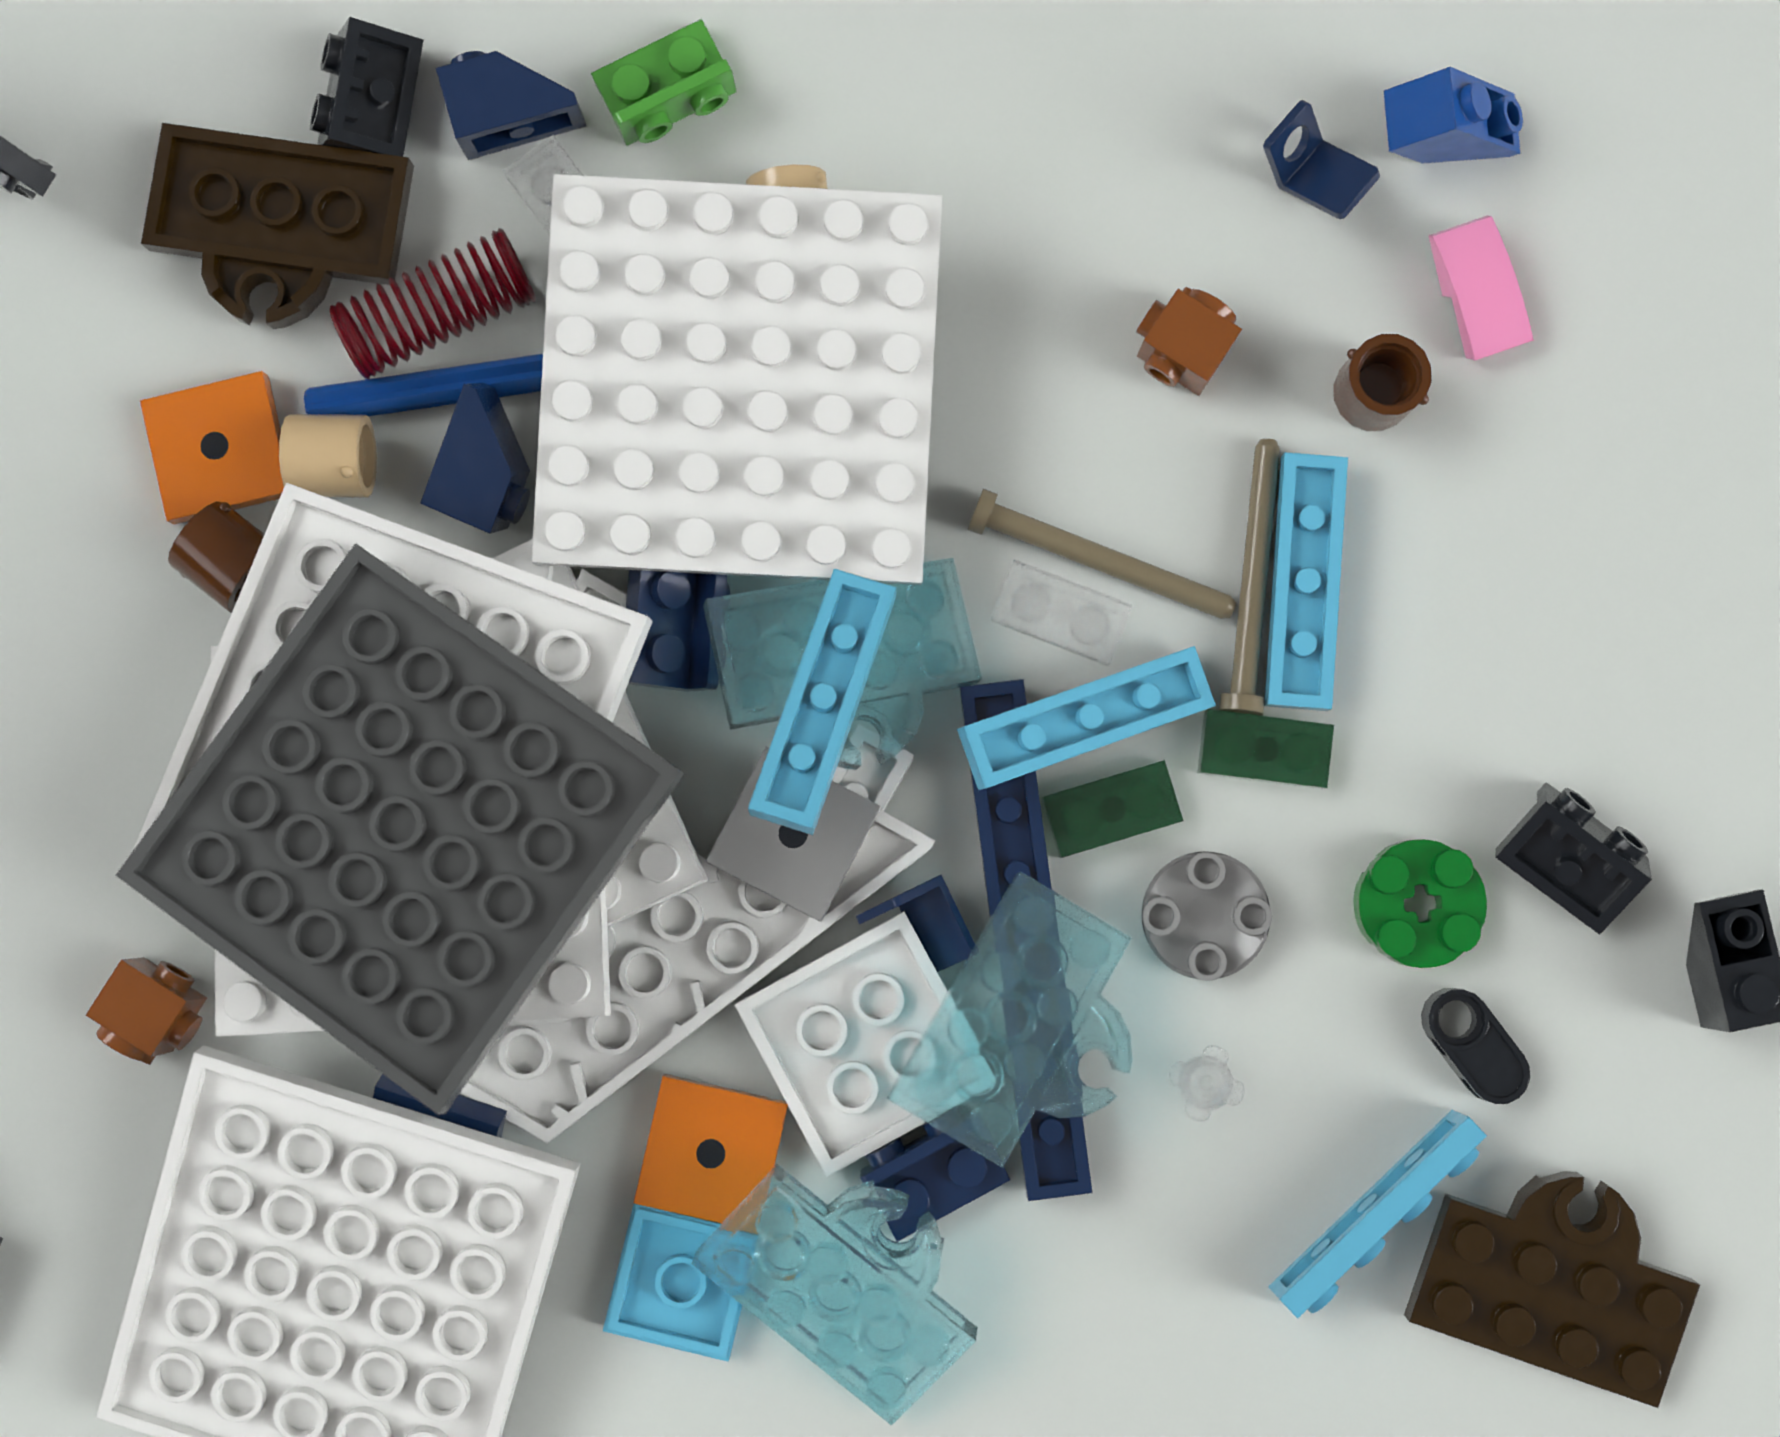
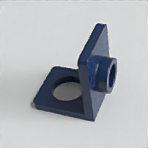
(1316, 168)
(933, 919)

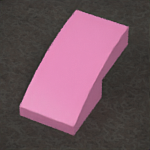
(1483, 287)

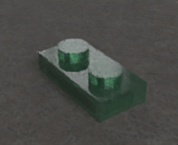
(1265, 749)
(1112, 809)

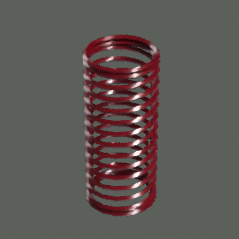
(356, 344)

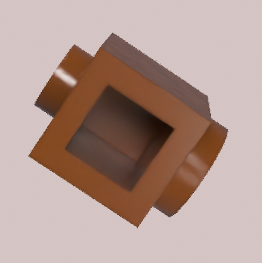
(1187, 338)
(147, 1009)

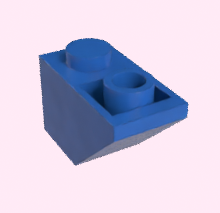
(1452, 118)

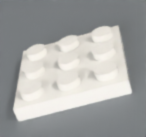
(843, 1037)

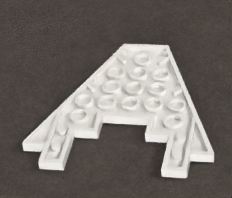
(681, 963)

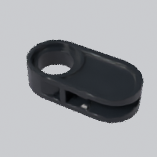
(1483, 1056)

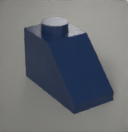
(503, 103)
(479, 465)

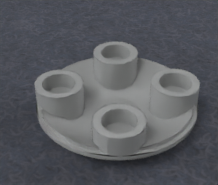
(1206, 915)

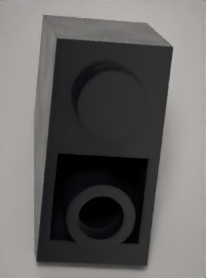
(1734, 963)

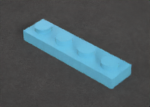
(1306, 581)
(822, 702)
(1085, 718)
(1395, 1197)

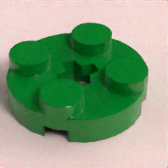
(1450, 927)

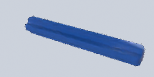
(424, 388)

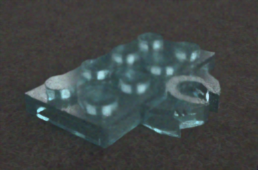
(923, 651)
(1019, 1025)
(842, 1286)

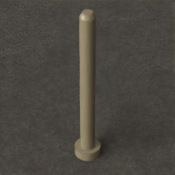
(1098, 557)
(1254, 583)

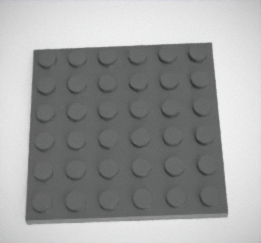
(400, 828)

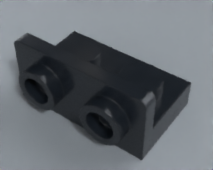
(367, 88)
(1576, 857)

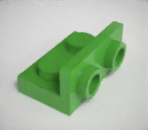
(665, 83)

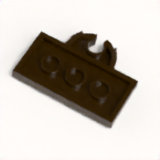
(275, 216)
(1555, 1288)

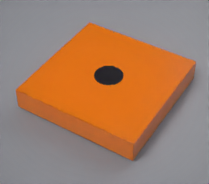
(215, 445)
(707, 1148)

